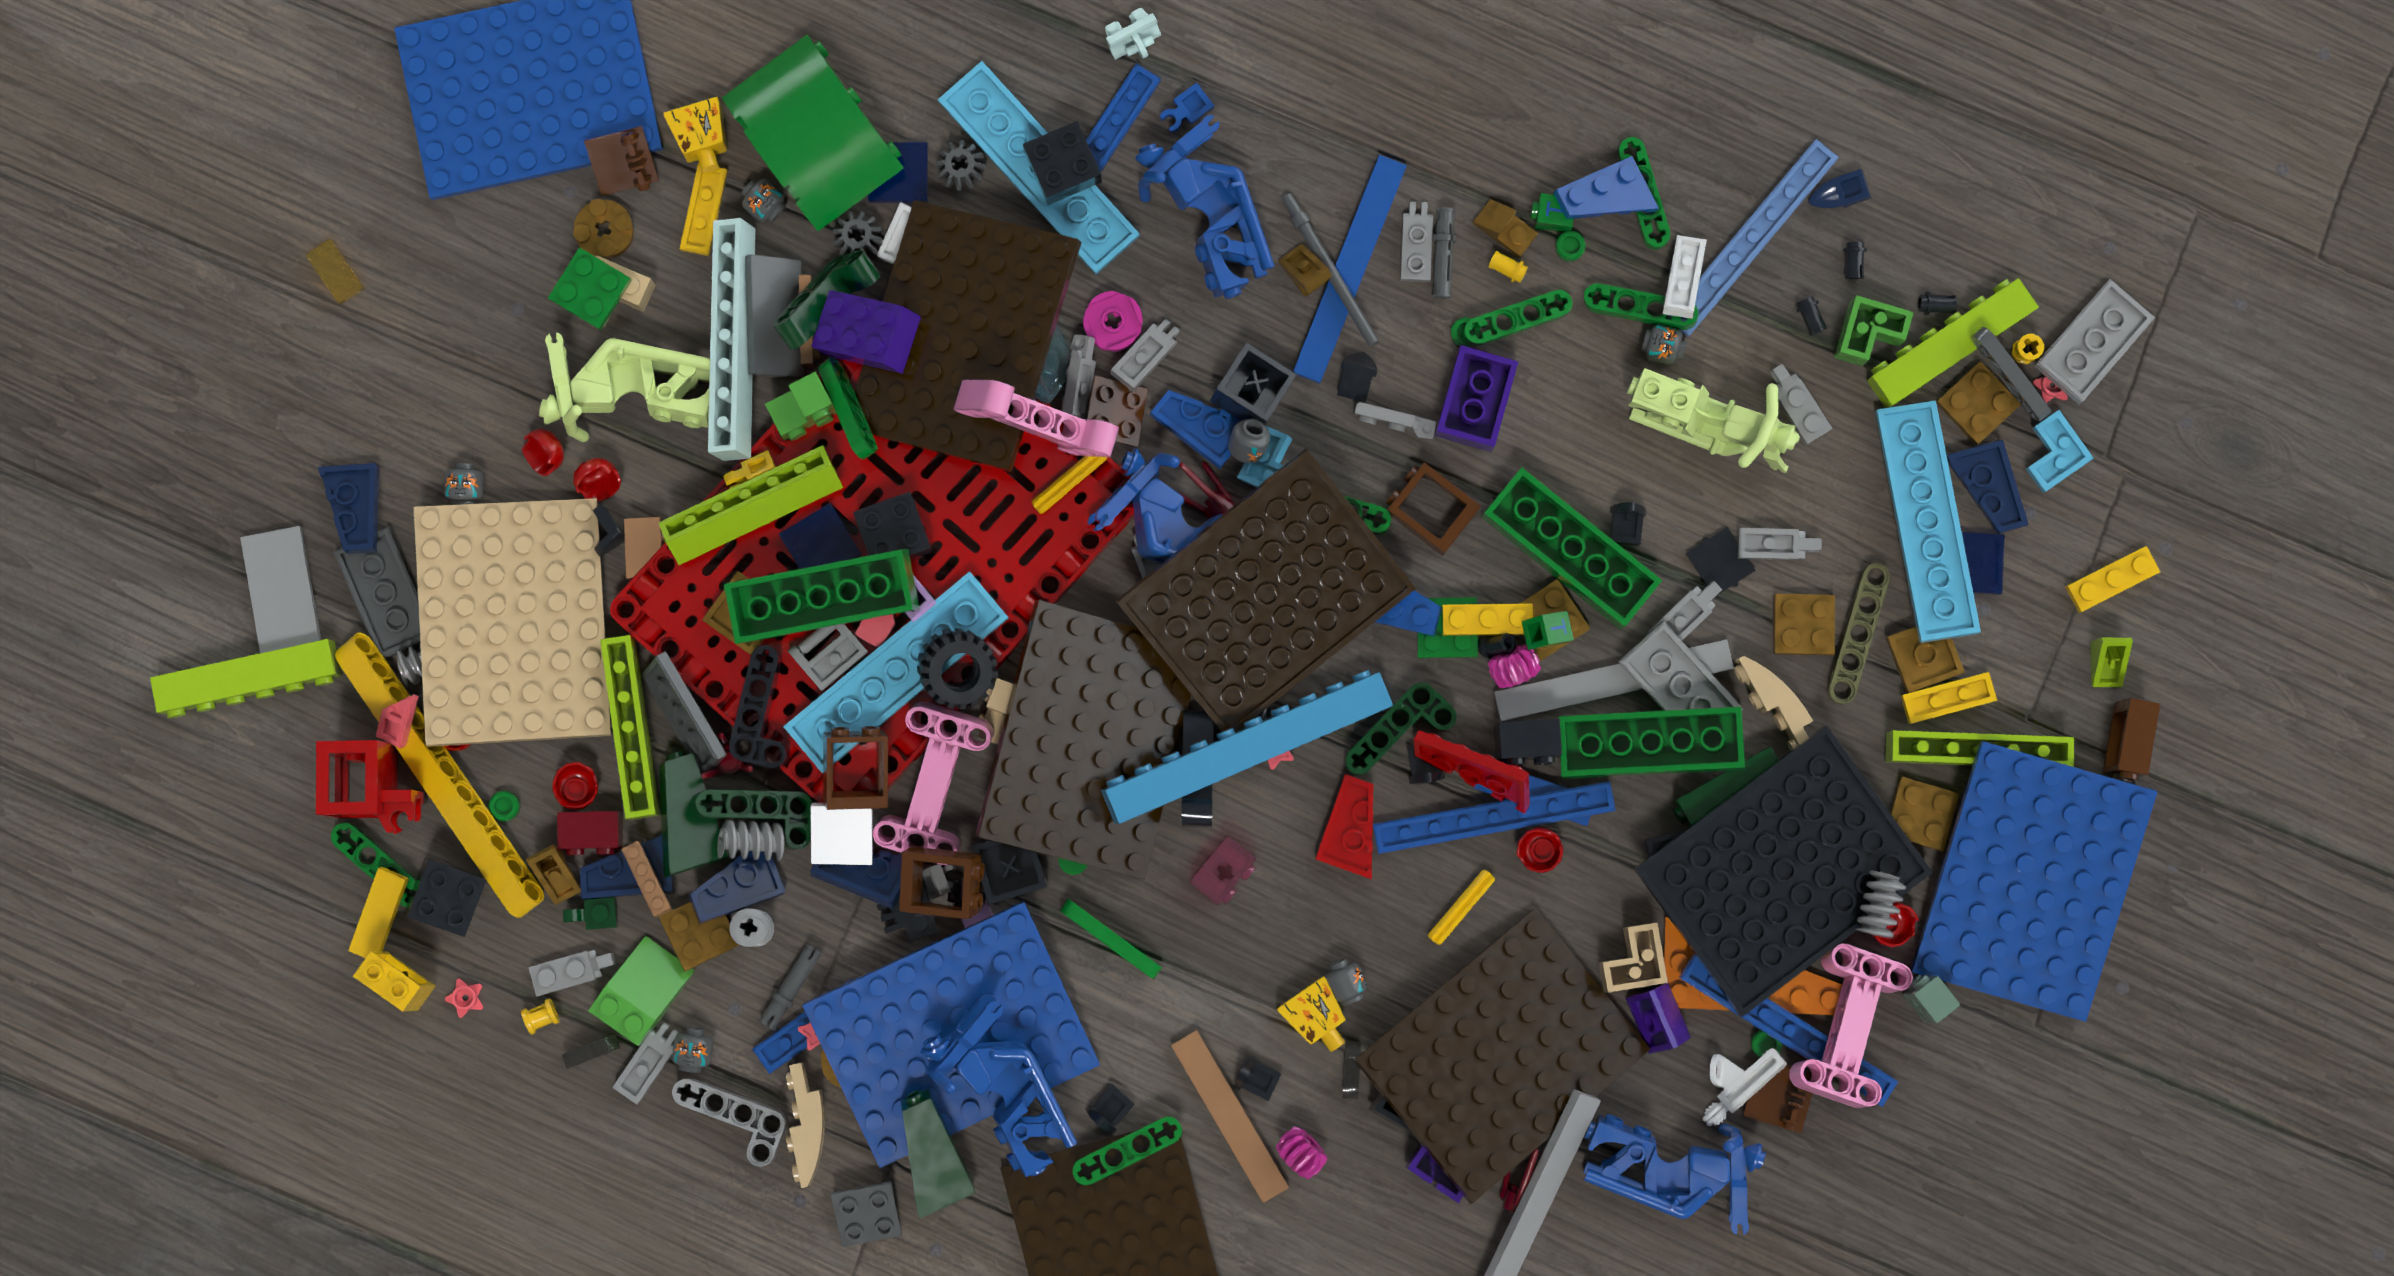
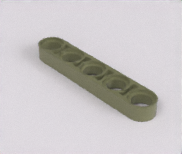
(1848, 645)

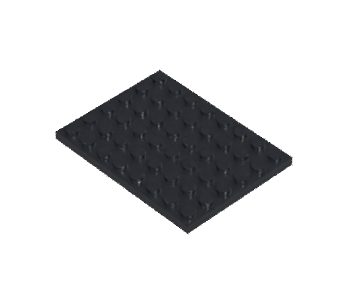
(1780, 870)

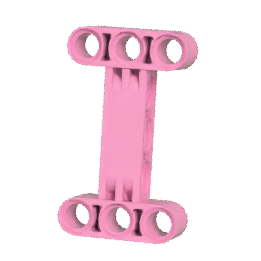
(993, 400)
(933, 777)
(1851, 1026)

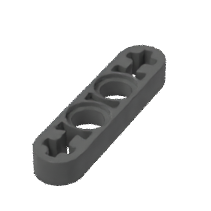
(2010, 374)

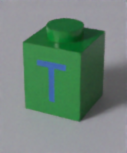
(1549, 214)
(1547, 630)

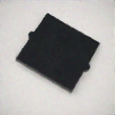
(1718, 560)

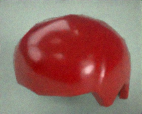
(543, 451)
(596, 479)
(575, 786)
(1540, 850)
(1903, 930)

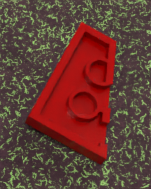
(1349, 830)

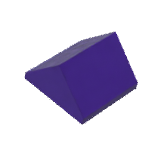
(1658, 1018)

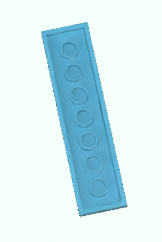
(1000, 129)
(1927, 522)
(889, 674)

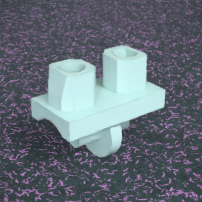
(1133, 37)

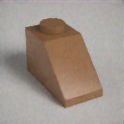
(642, 541)

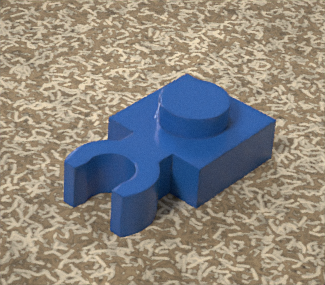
(1190, 105)

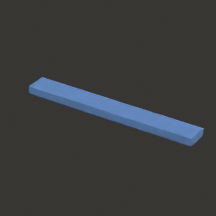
(1761, 228)

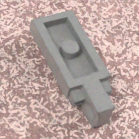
(1079, 377)
(1799, 405)
(1396, 420)
(1775, 544)
(1690, 610)
(568, 971)

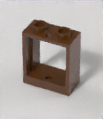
(1413, 478)
(2131, 739)
(862, 798)
(912, 882)

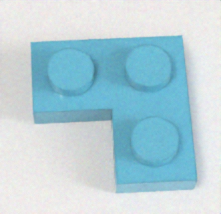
(2065, 452)
(1258, 472)

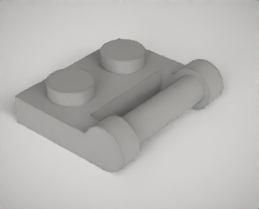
(831, 661)

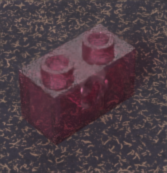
(1227, 853)

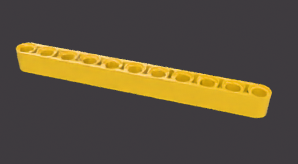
(444, 781)

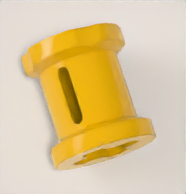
(2026, 358)
(540, 1016)

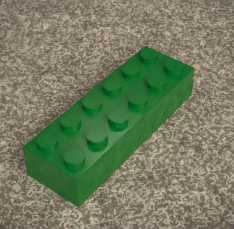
(1571, 548)
(821, 596)
(1652, 742)

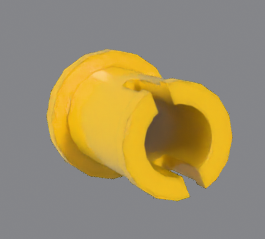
(1508, 267)

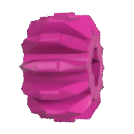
(1514, 667)
(1301, 1152)

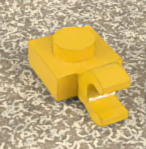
(750, 468)

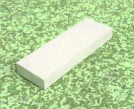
(1684, 276)

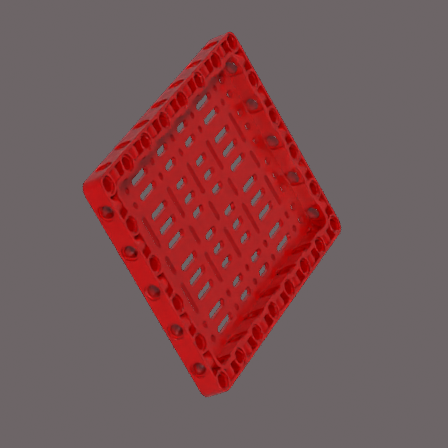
(1059, 559)

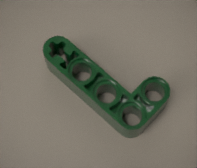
(843, 274)
(1394, 732)
(751, 810)

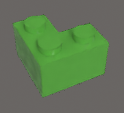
(1867, 322)
(801, 407)

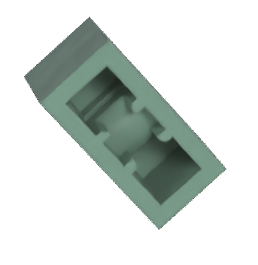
(1930, 998)

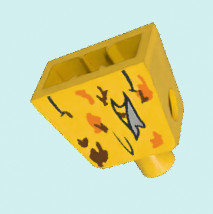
(699, 132)
(1315, 1014)

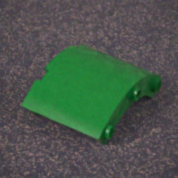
(813, 132)

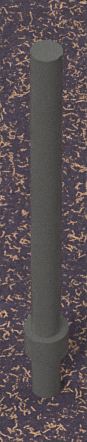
(1302, 223)

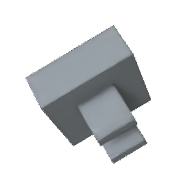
(936, 882)

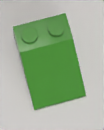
(641, 991)

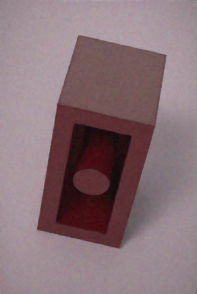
(590, 831)

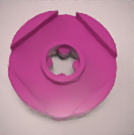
(1120, 306)

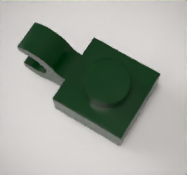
(597, 914)

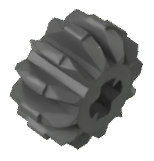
(959, 155)
(864, 227)

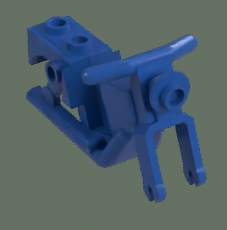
(1222, 196)
(1156, 507)
(1004, 1069)
(1676, 1186)

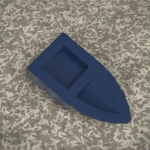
(1842, 191)

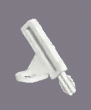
(1739, 1084)

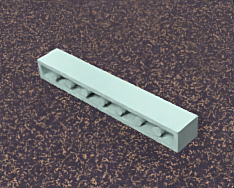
(729, 377)

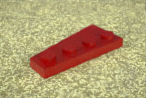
(1475, 768)

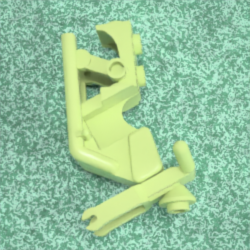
(621, 369)
(1711, 423)

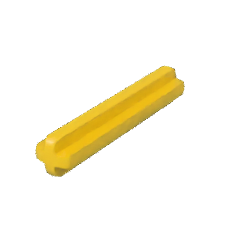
(1066, 482)
(1461, 907)

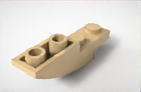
(1772, 693)
(808, 1138)

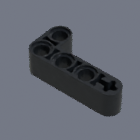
(762, 705)
(1198, 804)

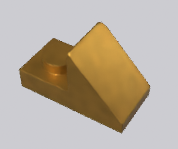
(1505, 228)
(1305, 269)
(554, 874)

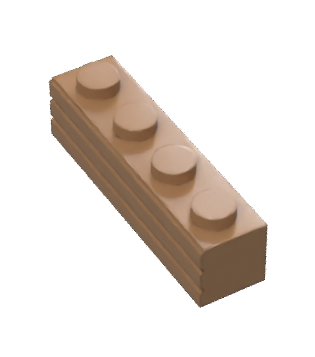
(646, 879)

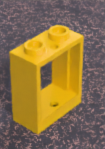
(384, 976)

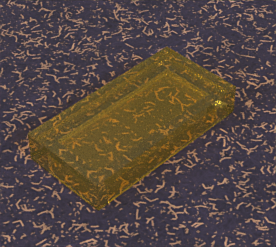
(335, 271)

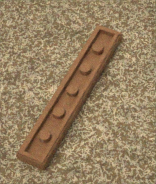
(1229, 1116)

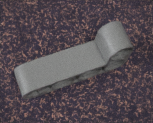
(728, 1114)

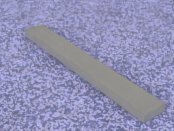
(1592, 685)
(1544, 1185)

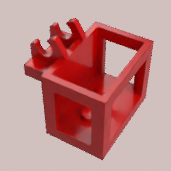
(381, 783)

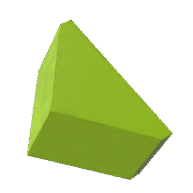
(2109, 661)

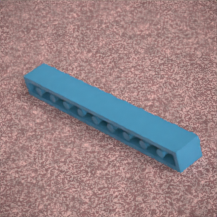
(1246, 747)

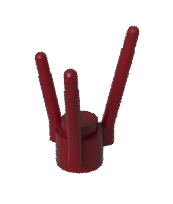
(1217, 502)
(728, 764)
(1513, 1196)

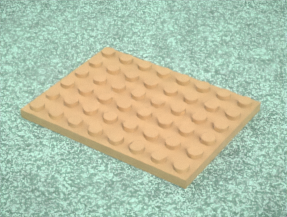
(511, 622)

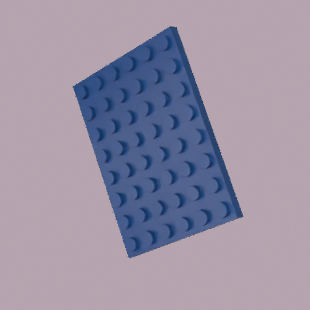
(521, 89)
(2033, 880)
(882, 1018)

